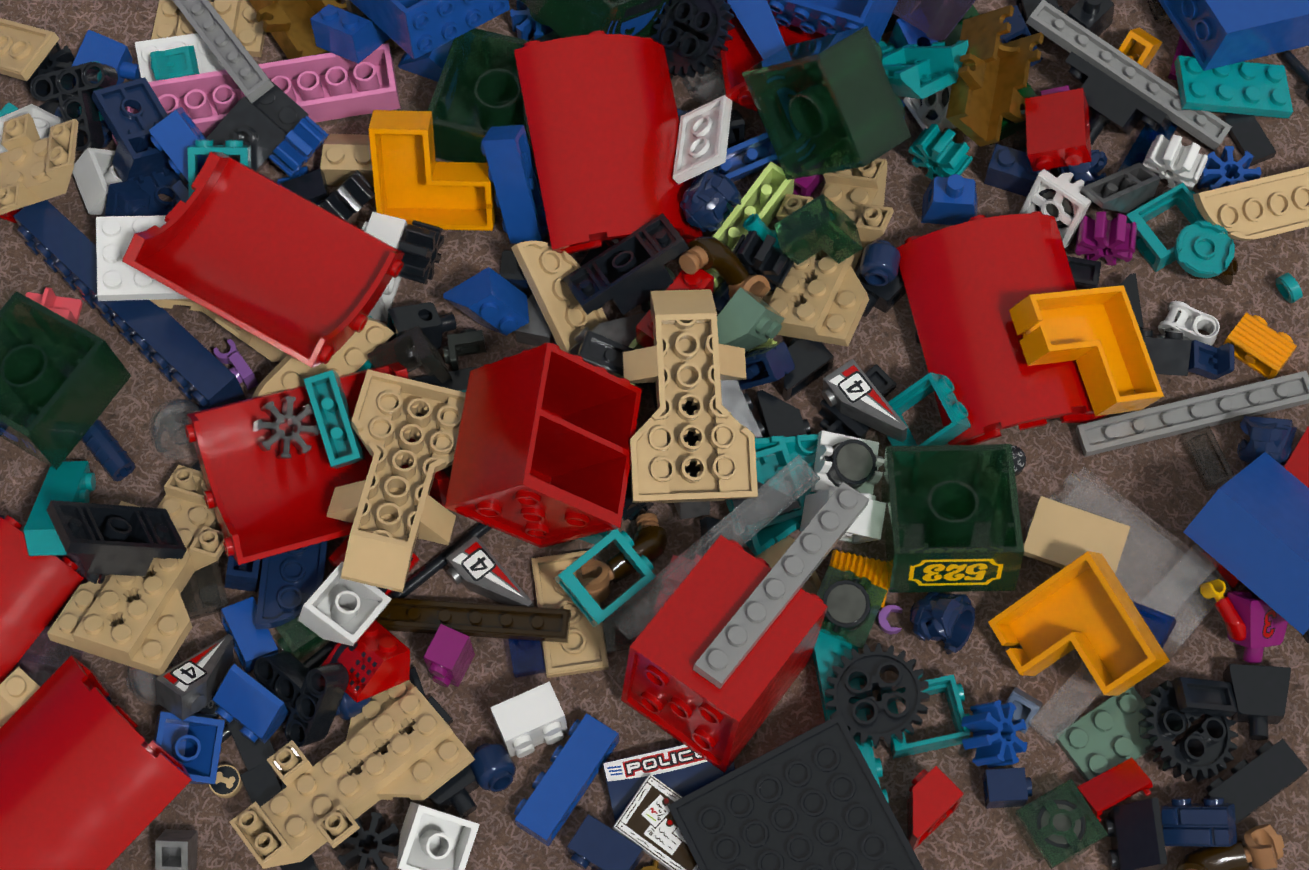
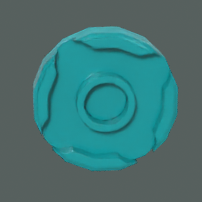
(1204, 249)

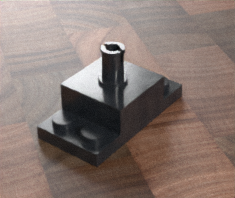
(1113, 102)
(259, 124)
(629, 269)
(115, 537)

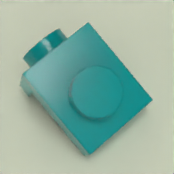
(174, 63)

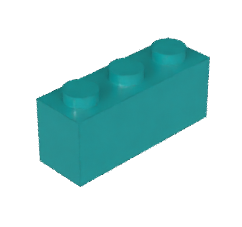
(334, 419)

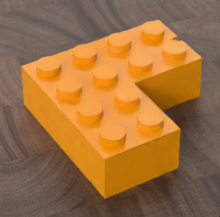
(416, 186)
(1098, 333)
(1082, 611)

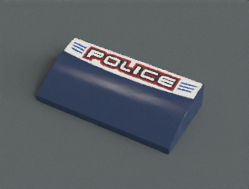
(673, 766)

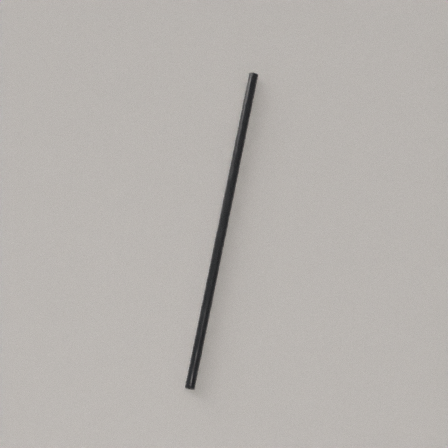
(410, 585)

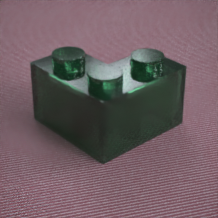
(817, 228)

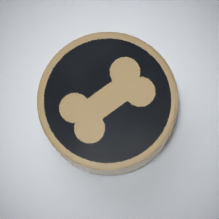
(227, 782)

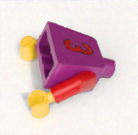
(1247, 619)

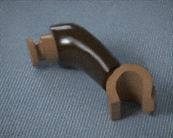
(714, 254)
(648, 540)
(1261, 850)

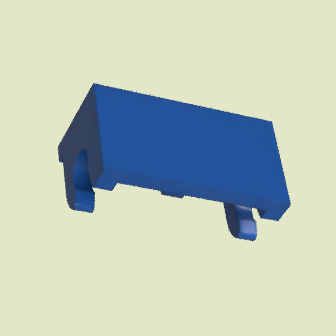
(247, 640)

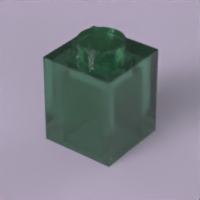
(298, 638)

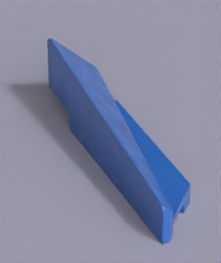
(759, 25)

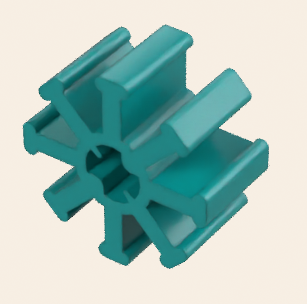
(940, 153)

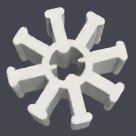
(1175, 161)

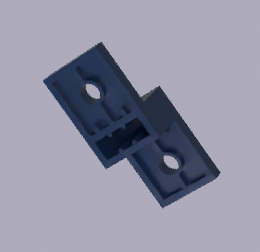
(135, 154)

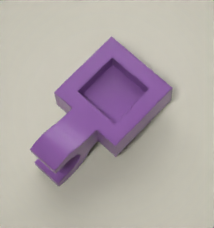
(239, 366)

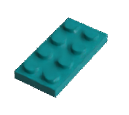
(1234, 88)

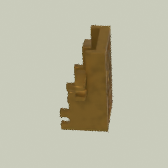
(291, 23)
(991, 77)

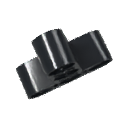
(81, 94)
(308, 693)

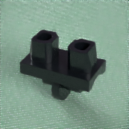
(840, 423)

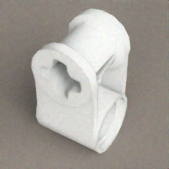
(1189, 322)

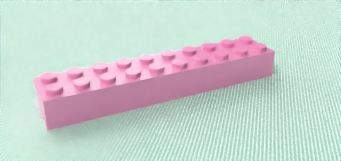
(320, 84)

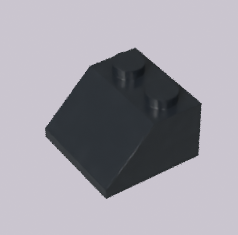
(1136, 836)

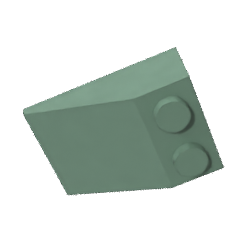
(747, 321)

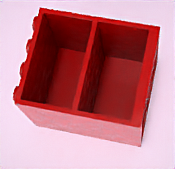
(544, 447)
(662, 658)

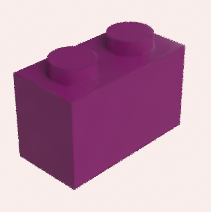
(449, 656)

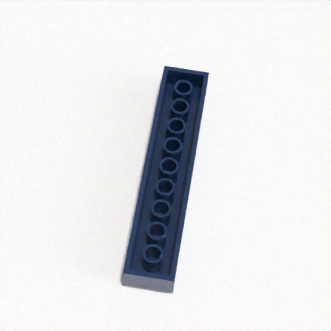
(140, 321)

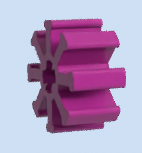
(1106, 238)

